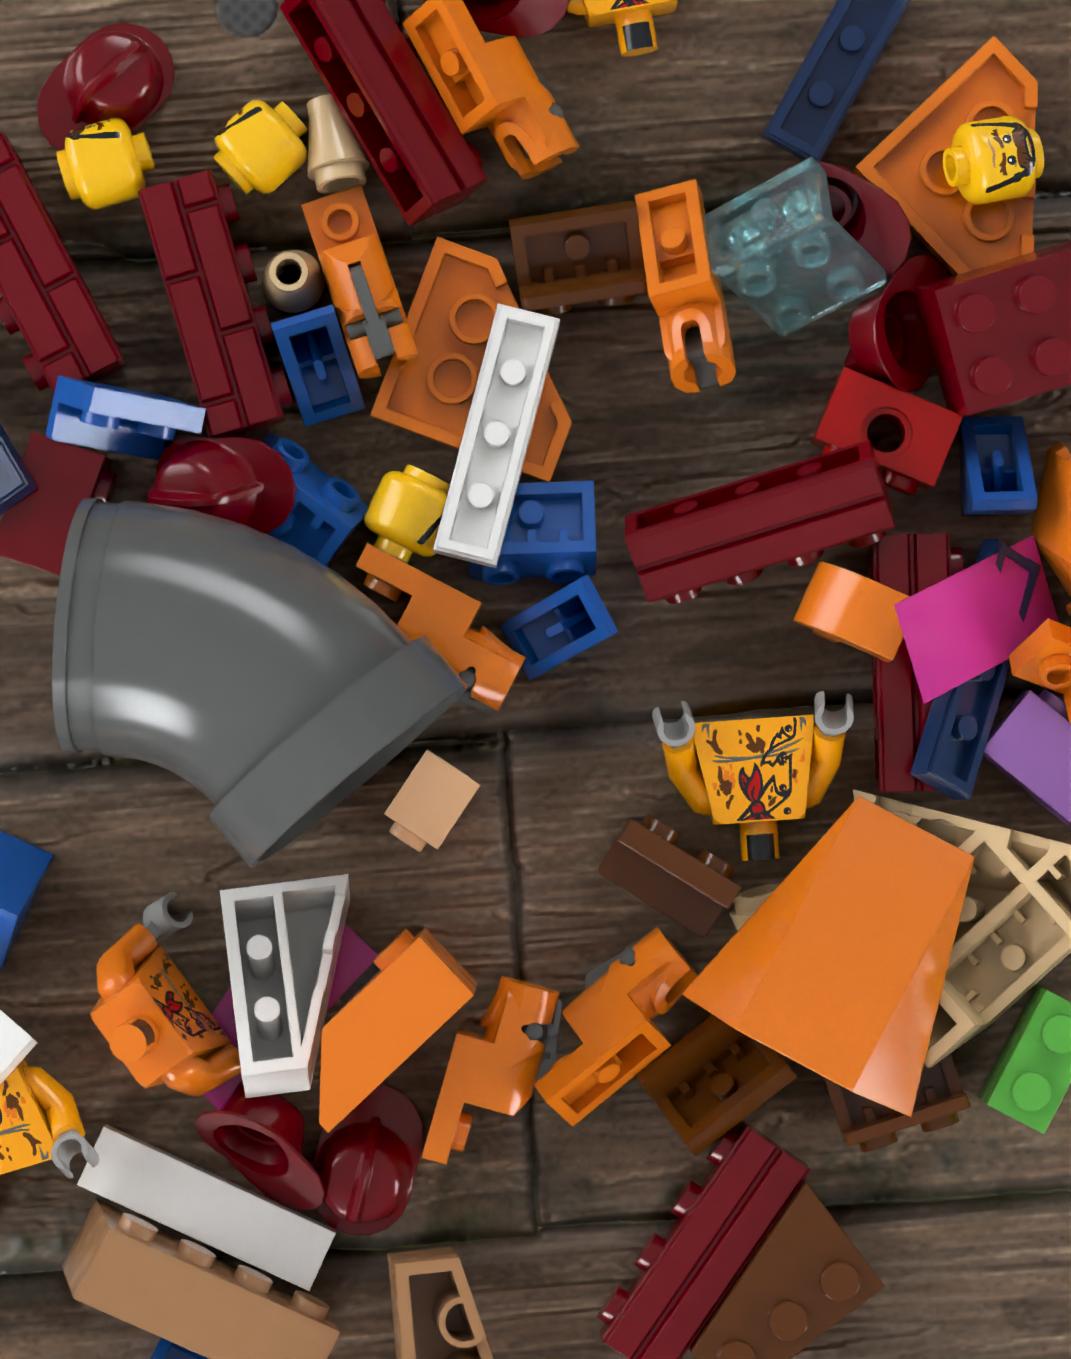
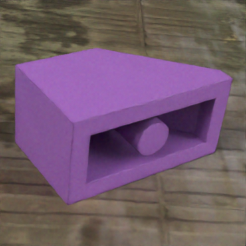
(1034, 750)

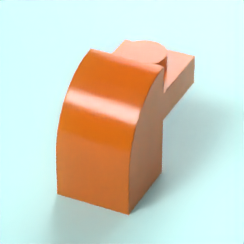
(852, 611)

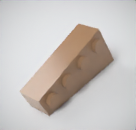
(189, 1294)
(434, 1307)

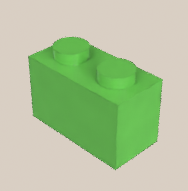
(1033, 1063)

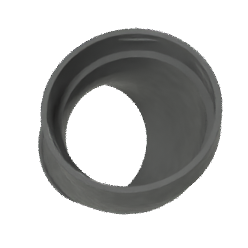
(233, 667)

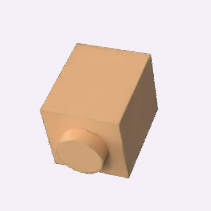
(430, 802)

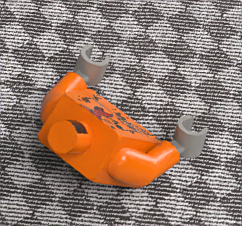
(156, 1015)

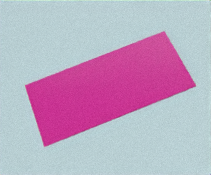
(972, 620)

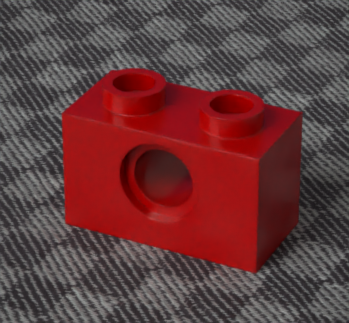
(923, 428)

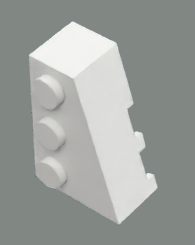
(282, 972)

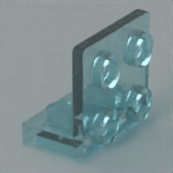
(788, 251)

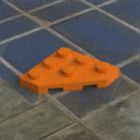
(912, 172)
(451, 332)

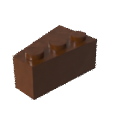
(791, 1288)

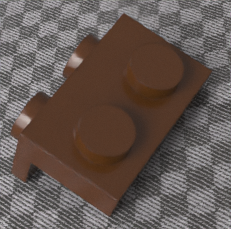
(578, 257)
(668, 878)
(713, 1081)
(876, 1125)

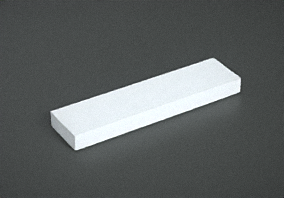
(496, 436)
(207, 1207)

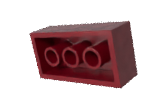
(1001, 329)

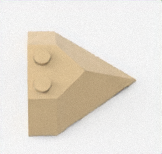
(1009, 925)

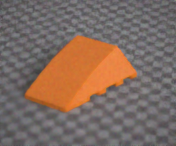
(848, 955)

